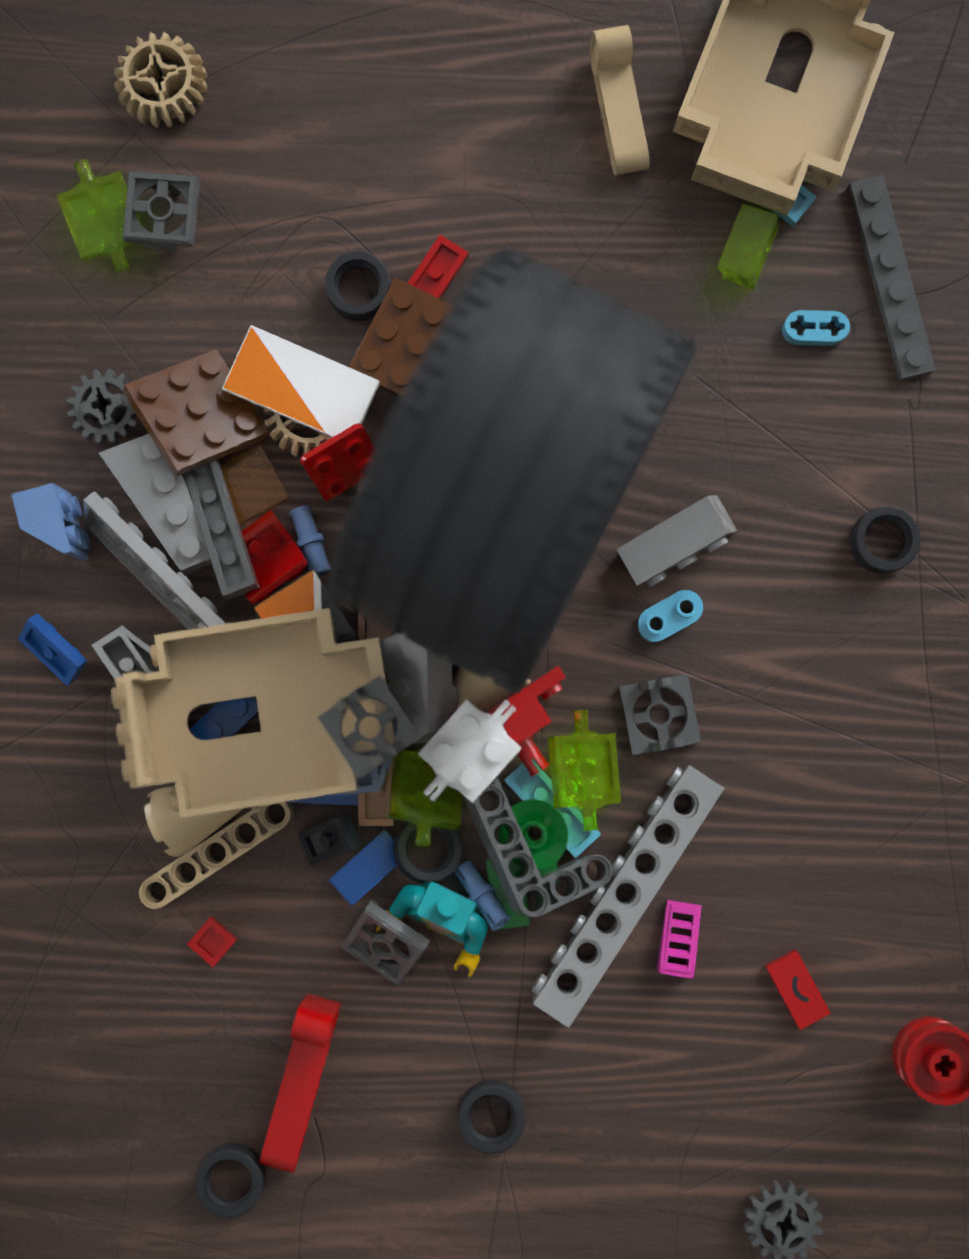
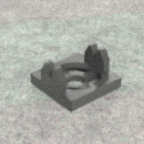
(162, 183)
(333, 719)
(687, 735)
(373, 956)

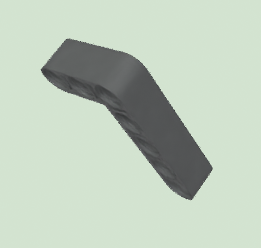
(516, 847)

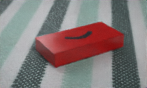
(797, 989)

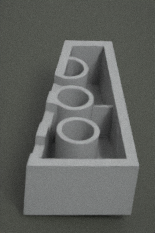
(160, 500)

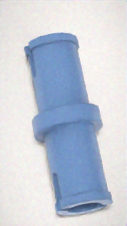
(310, 540)
(482, 895)

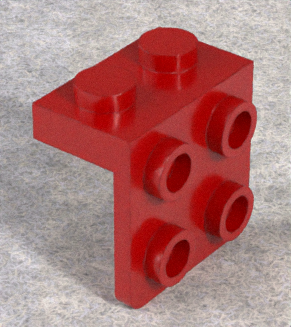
(339, 461)
(272, 554)

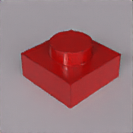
(212, 941)

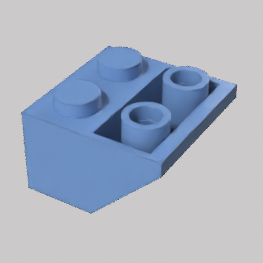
(53, 518)

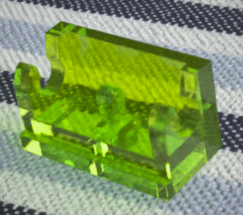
(748, 246)

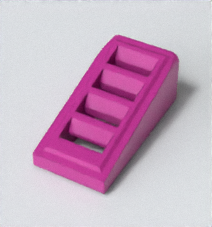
(666, 936)

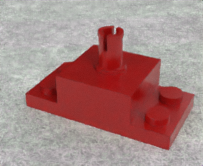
(531, 717)

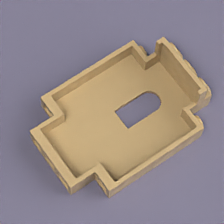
(766, 137)
(296, 677)

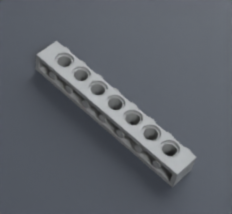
(567, 1003)

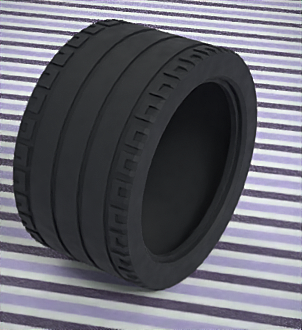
(505, 465)

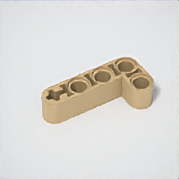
(613, 76)

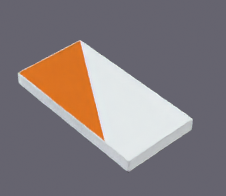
(299, 384)

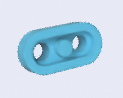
(670, 615)

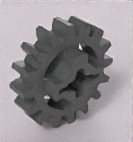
(91, 408)
(791, 1235)

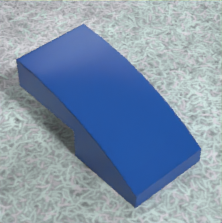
(365, 869)

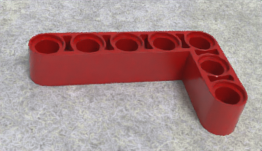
(312, 1038)

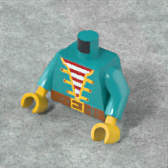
(446, 915)

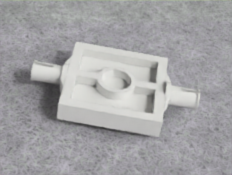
(469, 750)

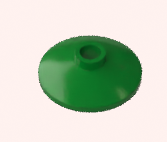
(553, 827)

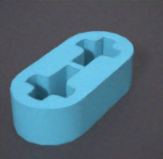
(816, 319)

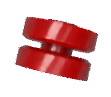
(933, 1060)

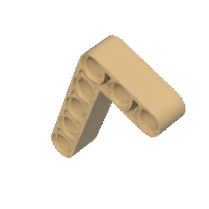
(203, 862)

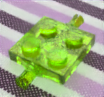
(97, 214)
(584, 770)
(410, 804)

